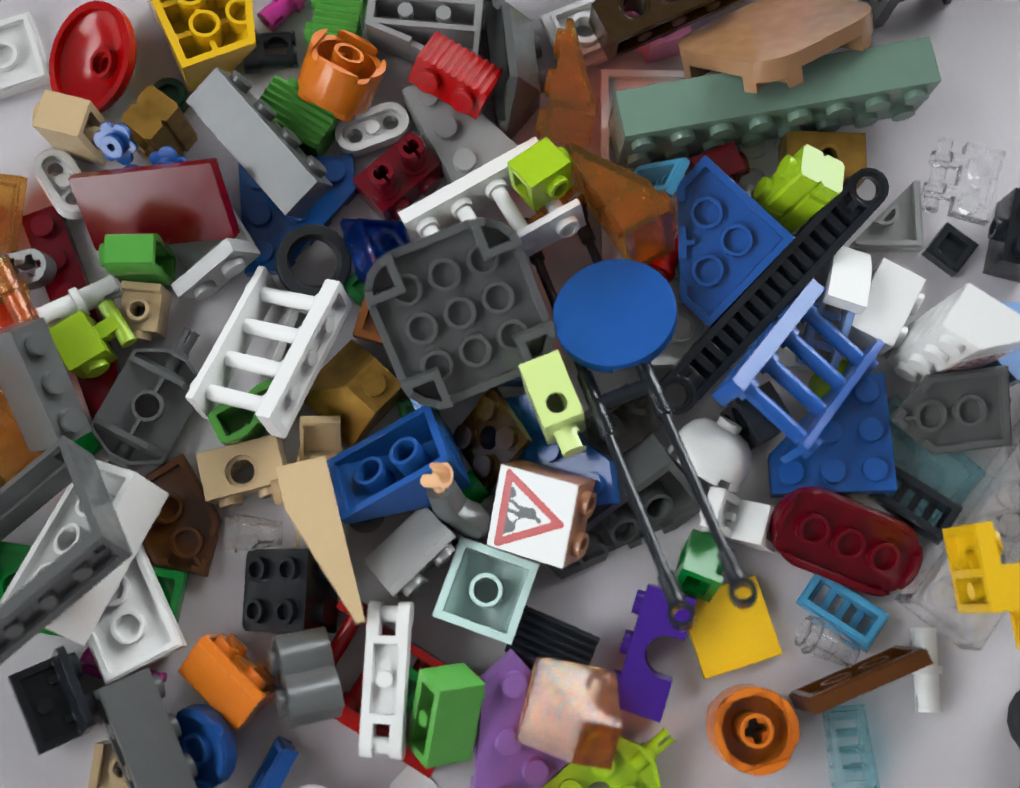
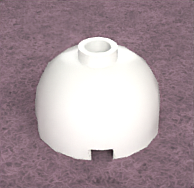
(716, 451)

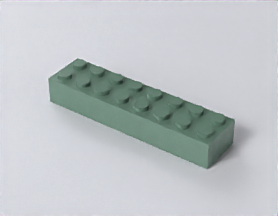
(714, 110)

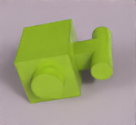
(85, 342)

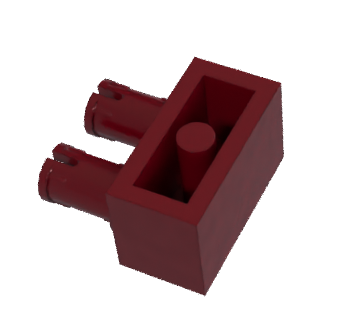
(399, 177)

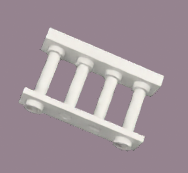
(490, 184)
(293, 374)

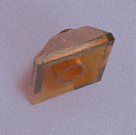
(572, 713)

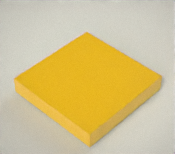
(732, 636)

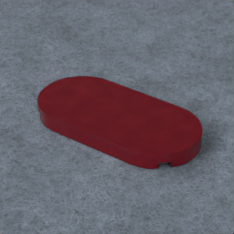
(845, 541)

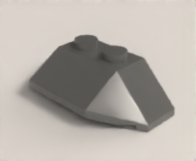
(515, 50)

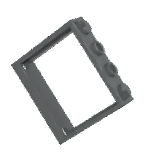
(79, 566)

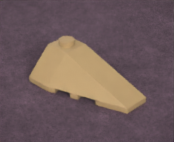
(313, 510)

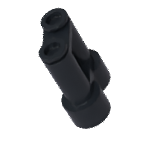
(258, 60)

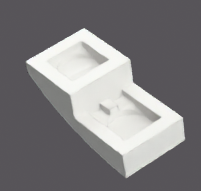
(848, 280)

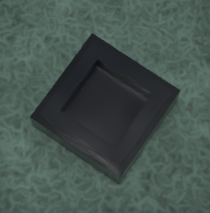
(949, 249)

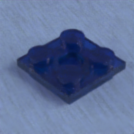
(370, 240)

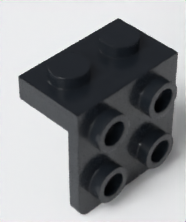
(287, 592)
(54, 701)

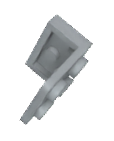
(212, 263)

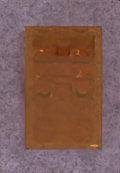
(571, 100)

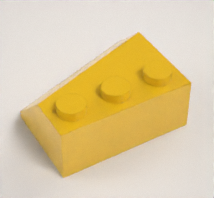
(206, 34)

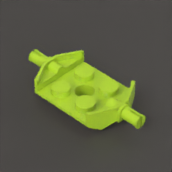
(632, 766)

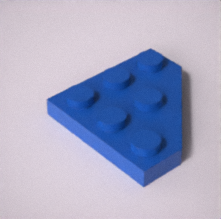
(270, 225)
(721, 240)
(854, 448)
(589, 463)

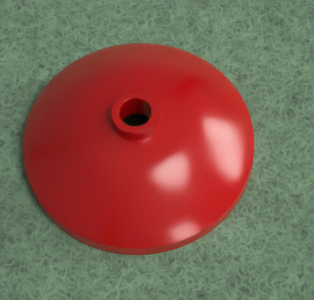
(94, 54)

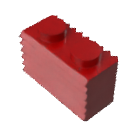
(455, 75)

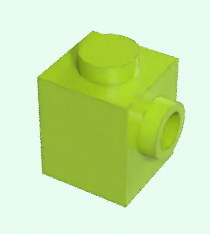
(541, 173)

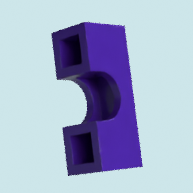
(639, 685)

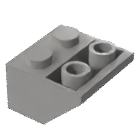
(411, 553)

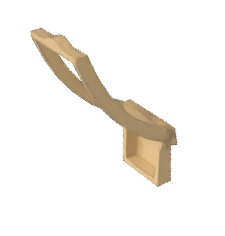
(318, 438)

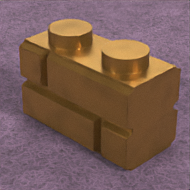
(158, 123)

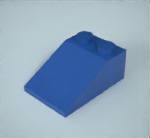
(386, 468)

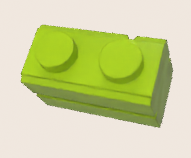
(800, 187)

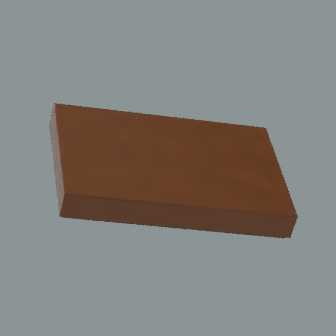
(859, 678)

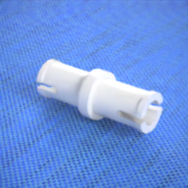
(82, 299)
(927, 679)

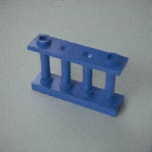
(763, 358)

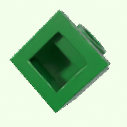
(699, 567)

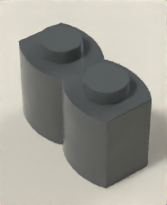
(306, 677)

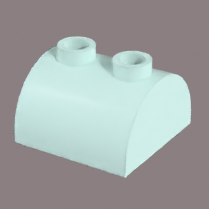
(486, 590)

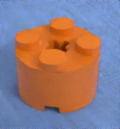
(340, 73)
(772, 740)

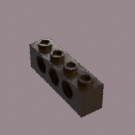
(623, 33)

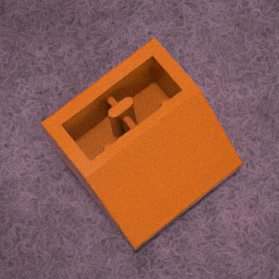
(228, 678)

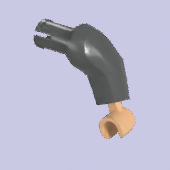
(453, 508)

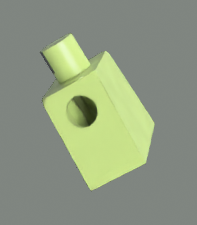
(554, 402)

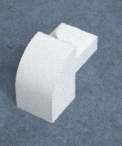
(740, 520)

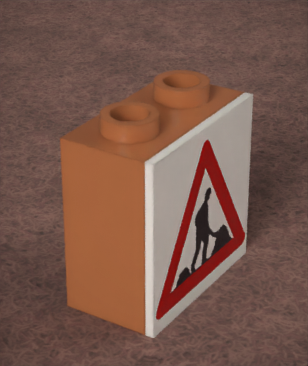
(541, 513)

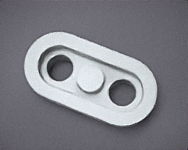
(372, 129)
(57, 187)

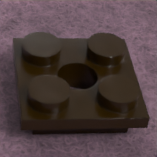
(477, 432)

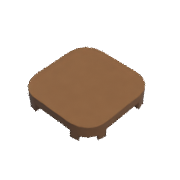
(775, 39)

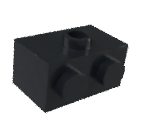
(1004, 239)

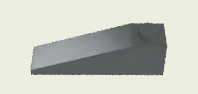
(662, 492)

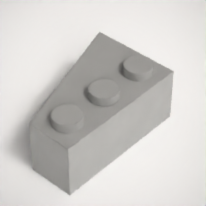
(408, 25)
(452, 136)

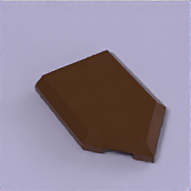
(187, 526)

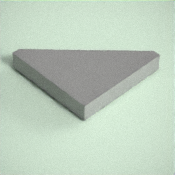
(897, 227)

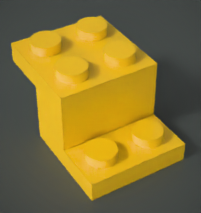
(977, 573)

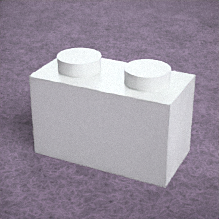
(891, 299)

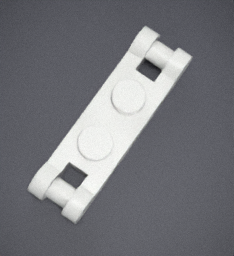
(386, 679)

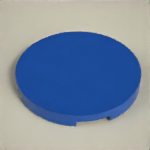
(615, 315)

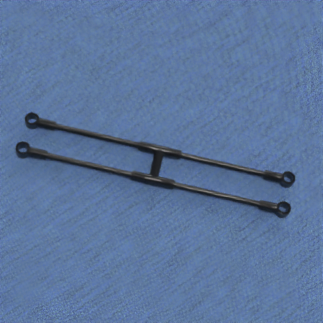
(650, 386)

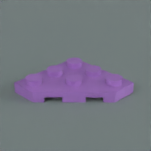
(498, 755)

